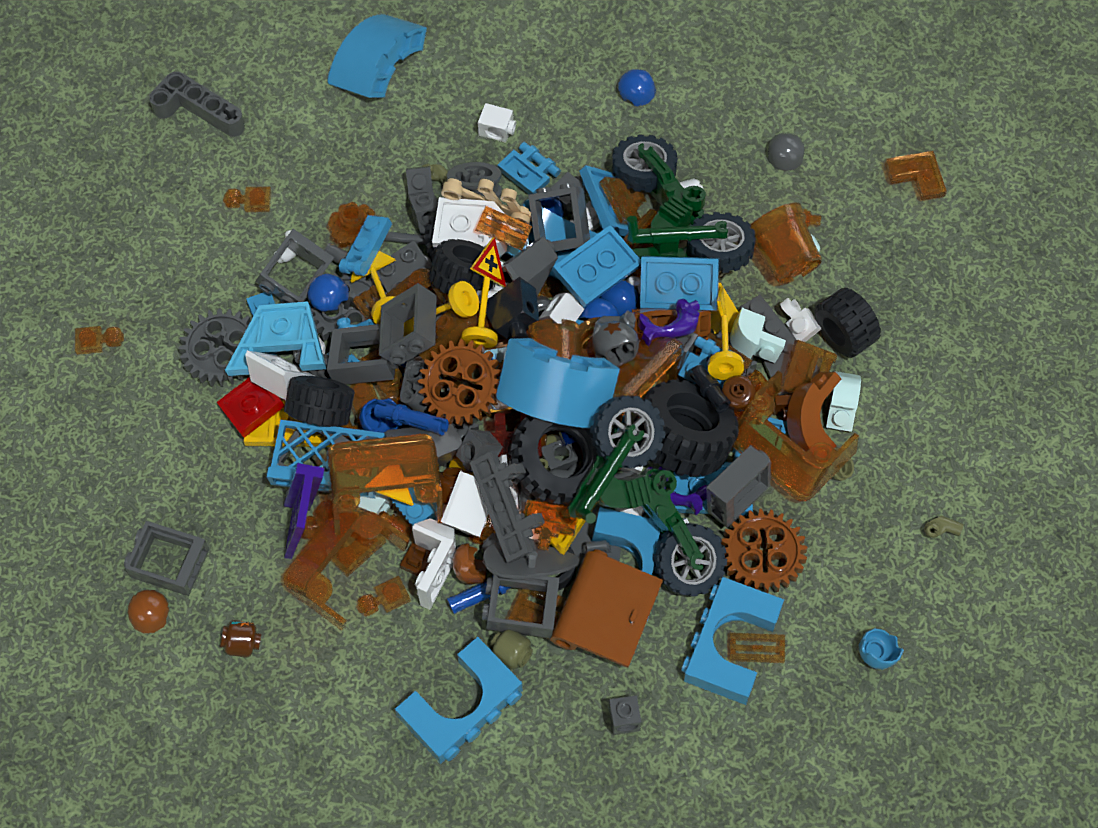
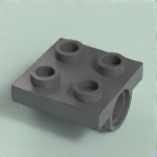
(407, 261)

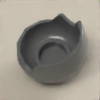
(786, 151)

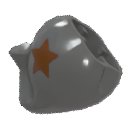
(615, 338)

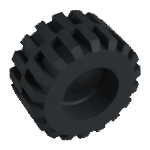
(453, 264)
(847, 322)
(319, 401)

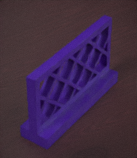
(300, 498)

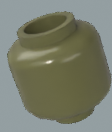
(512, 648)

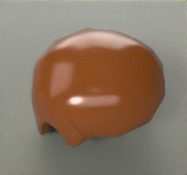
(467, 567)
(148, 611)

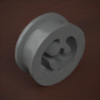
(473, 172)

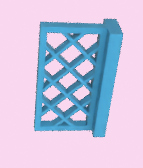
(282, 475)

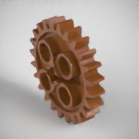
(468, 360)
(788, 550)

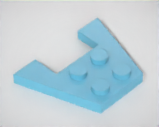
(280, 329)

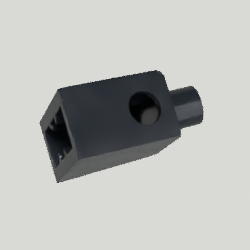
(513, 309)

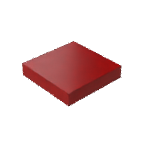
(249, 406)

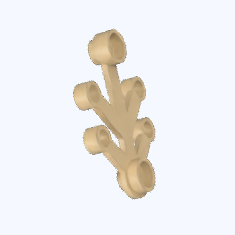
(453, 190)

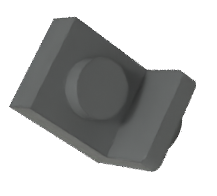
(419, 180)

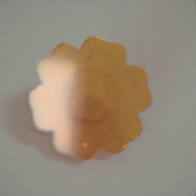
(348, 222)

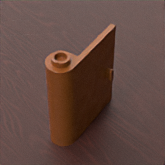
(602, 604)

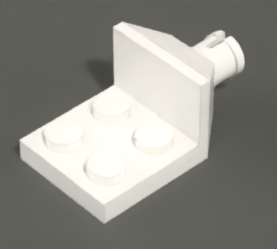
(459, 221)
(442, 543)

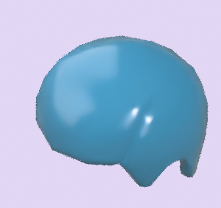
(880, 649)

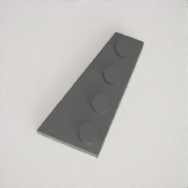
(775, 327)

